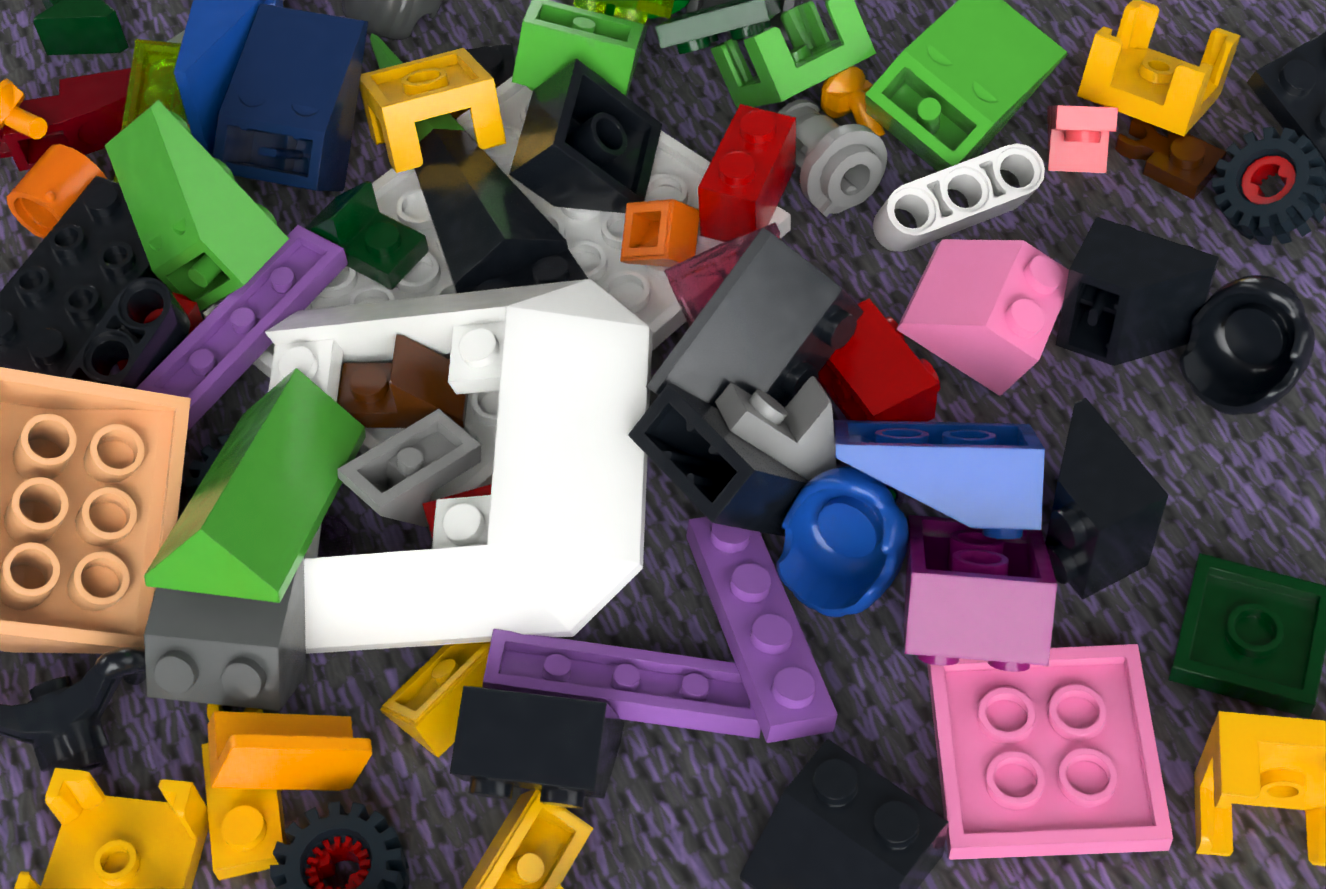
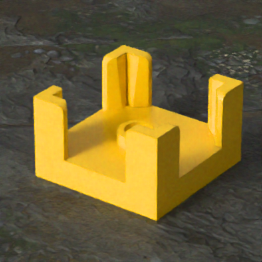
(1150, 83)
(426, 89)
(1261, 764)
(122, 839)

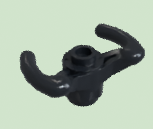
(66, 716)

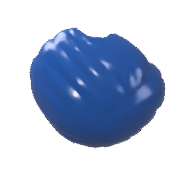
(842, 542)

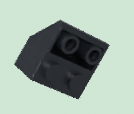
(1132, 294)

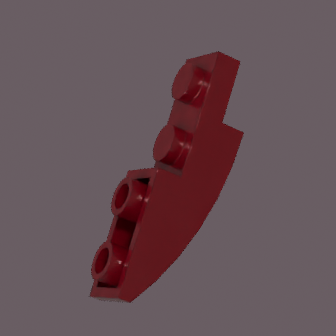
(80, 117)

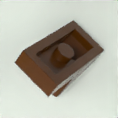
(400, 390)

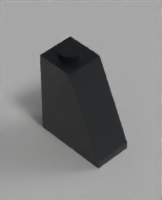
(715, 467)

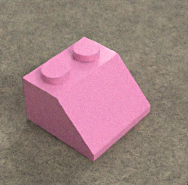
(986, 307)

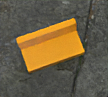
(284, 751)

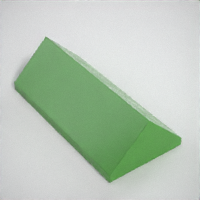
(261, 497)

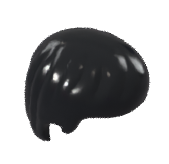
(1248, 345)

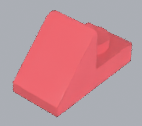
(1079, 137)

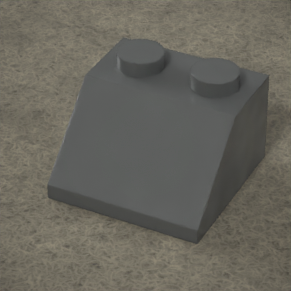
(226, 647)

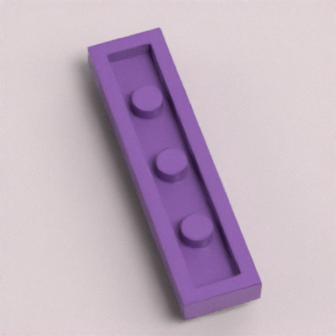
(235, 330)
(761, 631)
(632, 681)

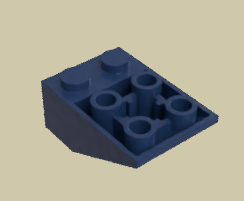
(293, 99)

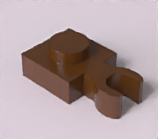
(1175, 160)

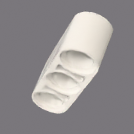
(976, 179)

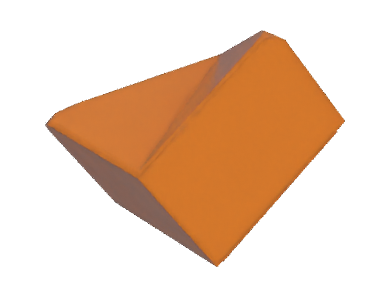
(659, 233)

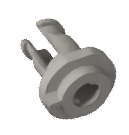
(836, 161)

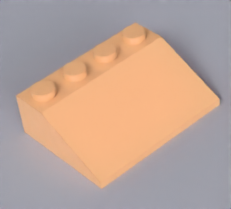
(83, 509)

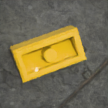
(431, 698)
(531, 847)

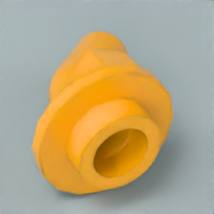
(846, 94)
(18, 118)

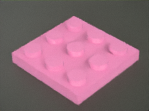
(1049, 756)

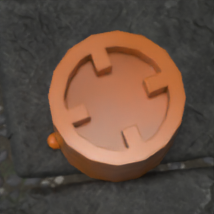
(51, 188)

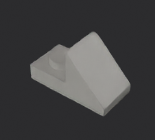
(793, 435)
(410, 466)

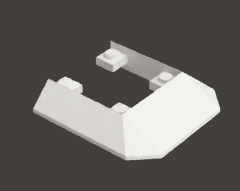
(564, 479)

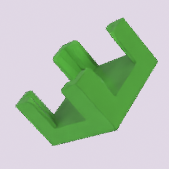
(810, 61)

